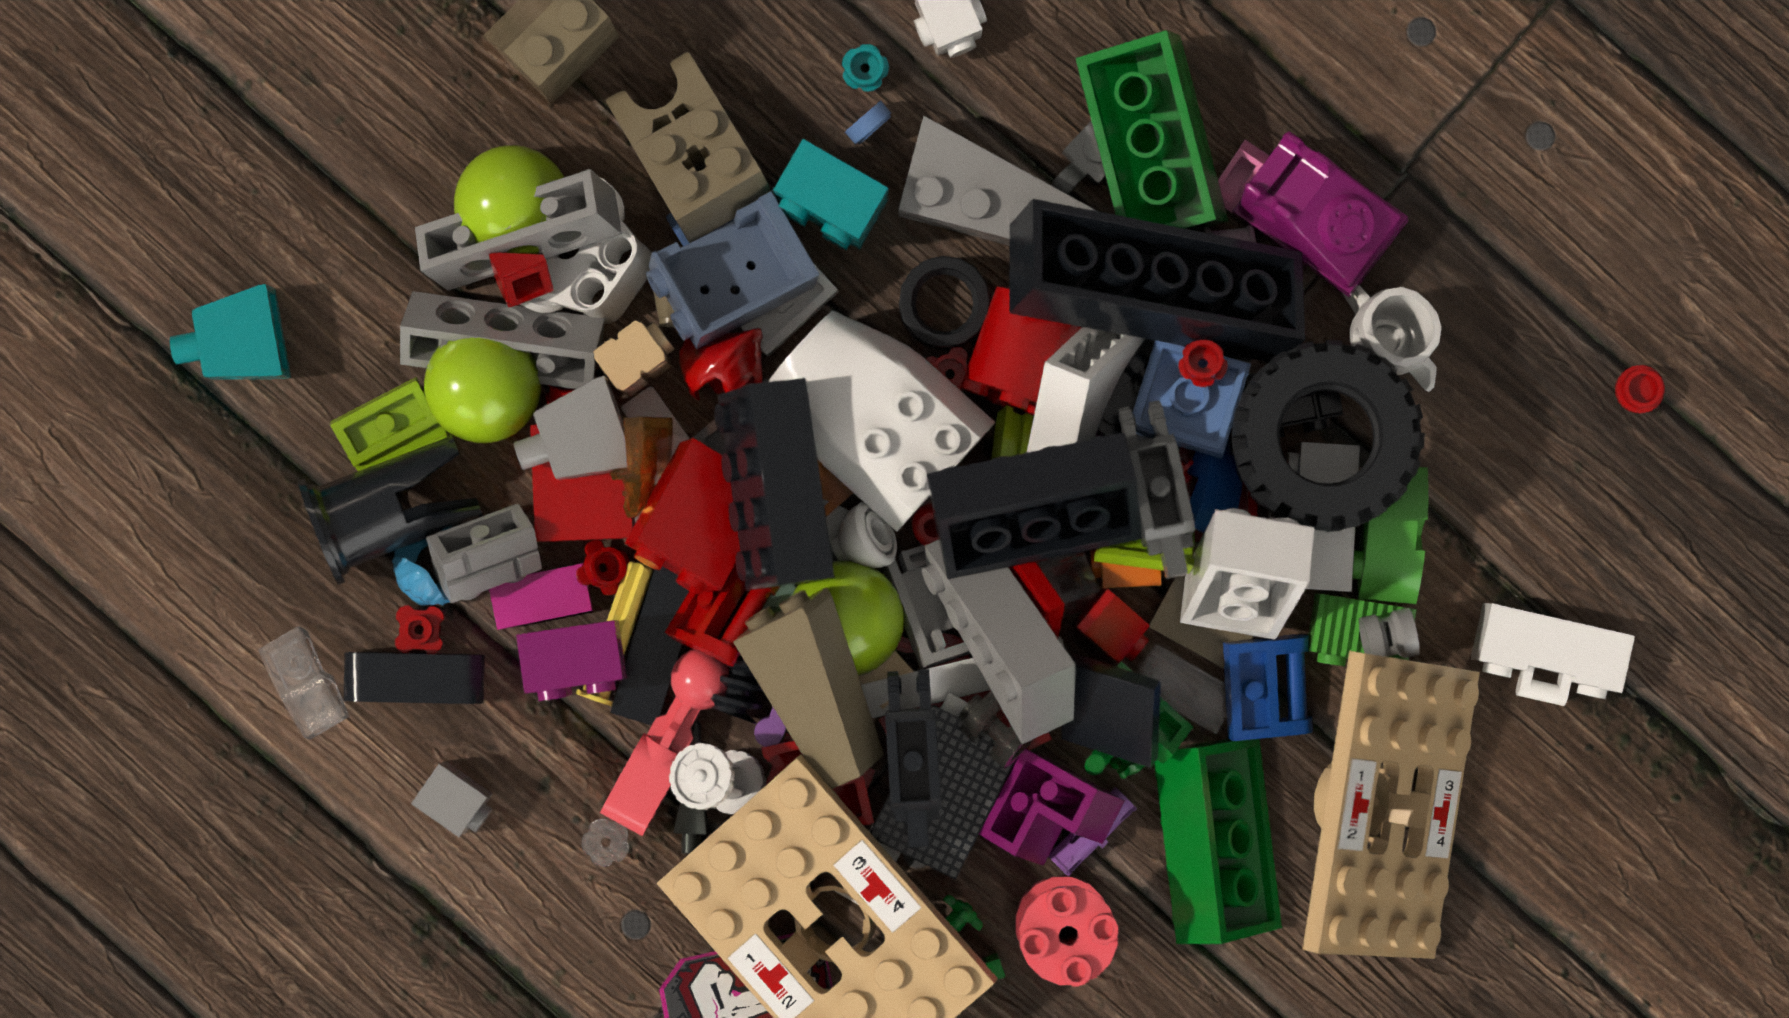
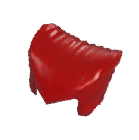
(723, 363)

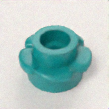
(862, 55)

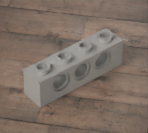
(578, 213)
(558, 340)

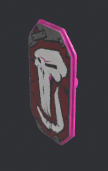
(709, 989)

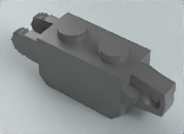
(1162, 491)

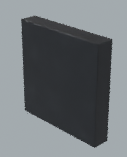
(1115, 711)

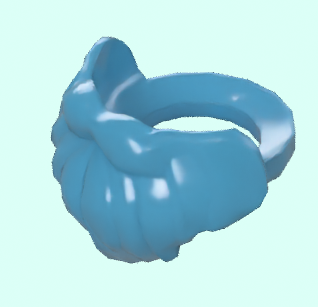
(414, 579)

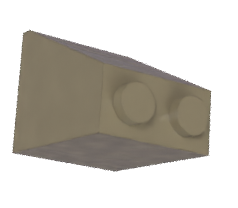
(552, 41)

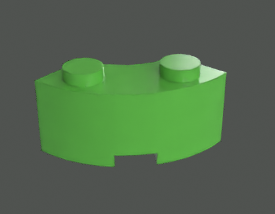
(1391, 548)

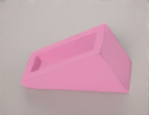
(1240, 172)

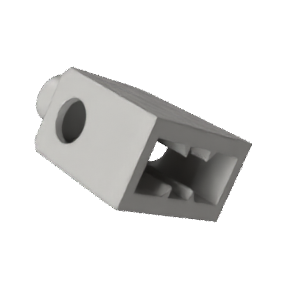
(577, 434)

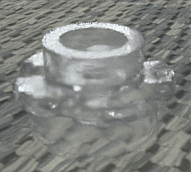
(593, 845)

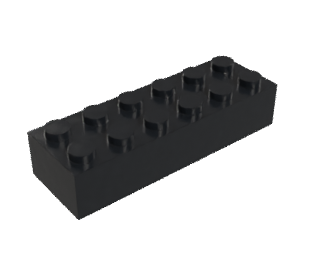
(1154, 281)

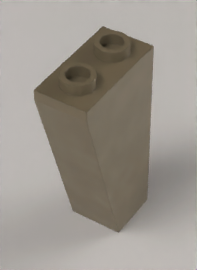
(813, 684)

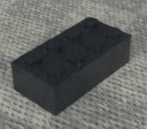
(774, 484)
(1035, 505)

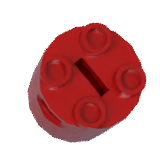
(1012, 355)

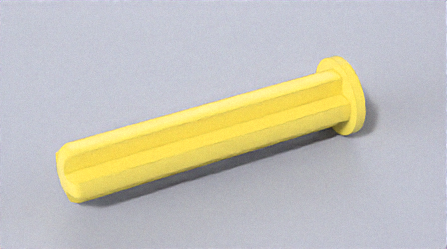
(626, 610)

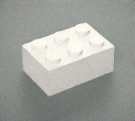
(1247, 573)

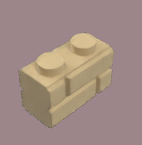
(635, 356)

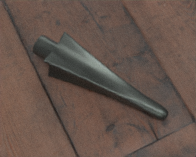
(690, 821)

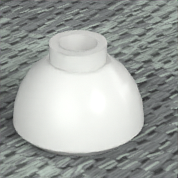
(865, 538)

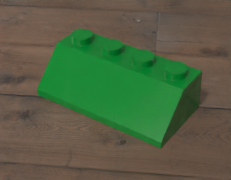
(1152, 133)
(1218, 842)

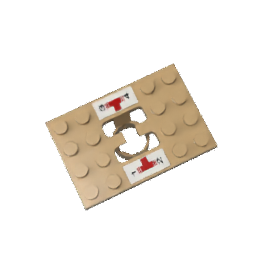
(766, 864)
(1380, 896)

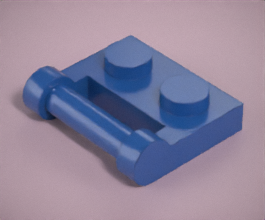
(1253, 688)

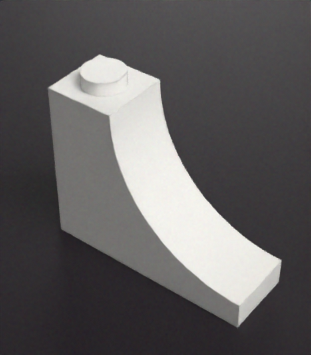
(1078, 386)

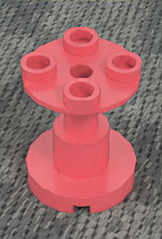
(1069, 957)

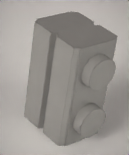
(484, 553)

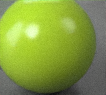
(500, 192)
(481, 389)
(867, 611)

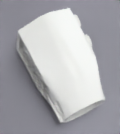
(881, 414)

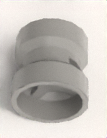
(1390, 634)

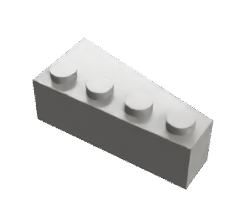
(968, 187)
(1009, 644)

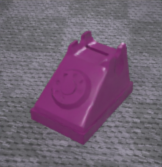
(1321, 210)

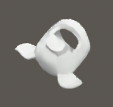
(1397, 327)

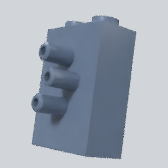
(732, 273)

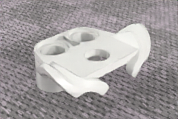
(596, 269)

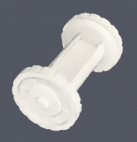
(715, 779)

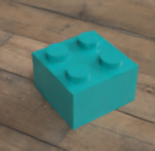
(830, 196)

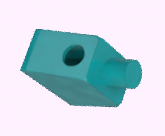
(236, 338)

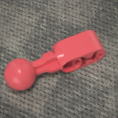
(647, 772)

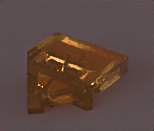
(647, 455)

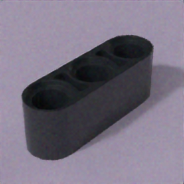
(414, 677)

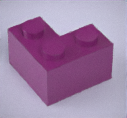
(571, 657)
(1041, 801)

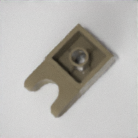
(692, 152)

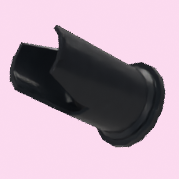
(362, 514)

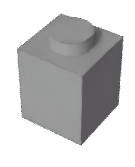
(454, 800)

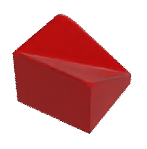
(521, 276)

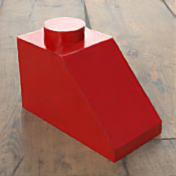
(1113, 627)

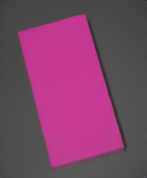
(540, 598)

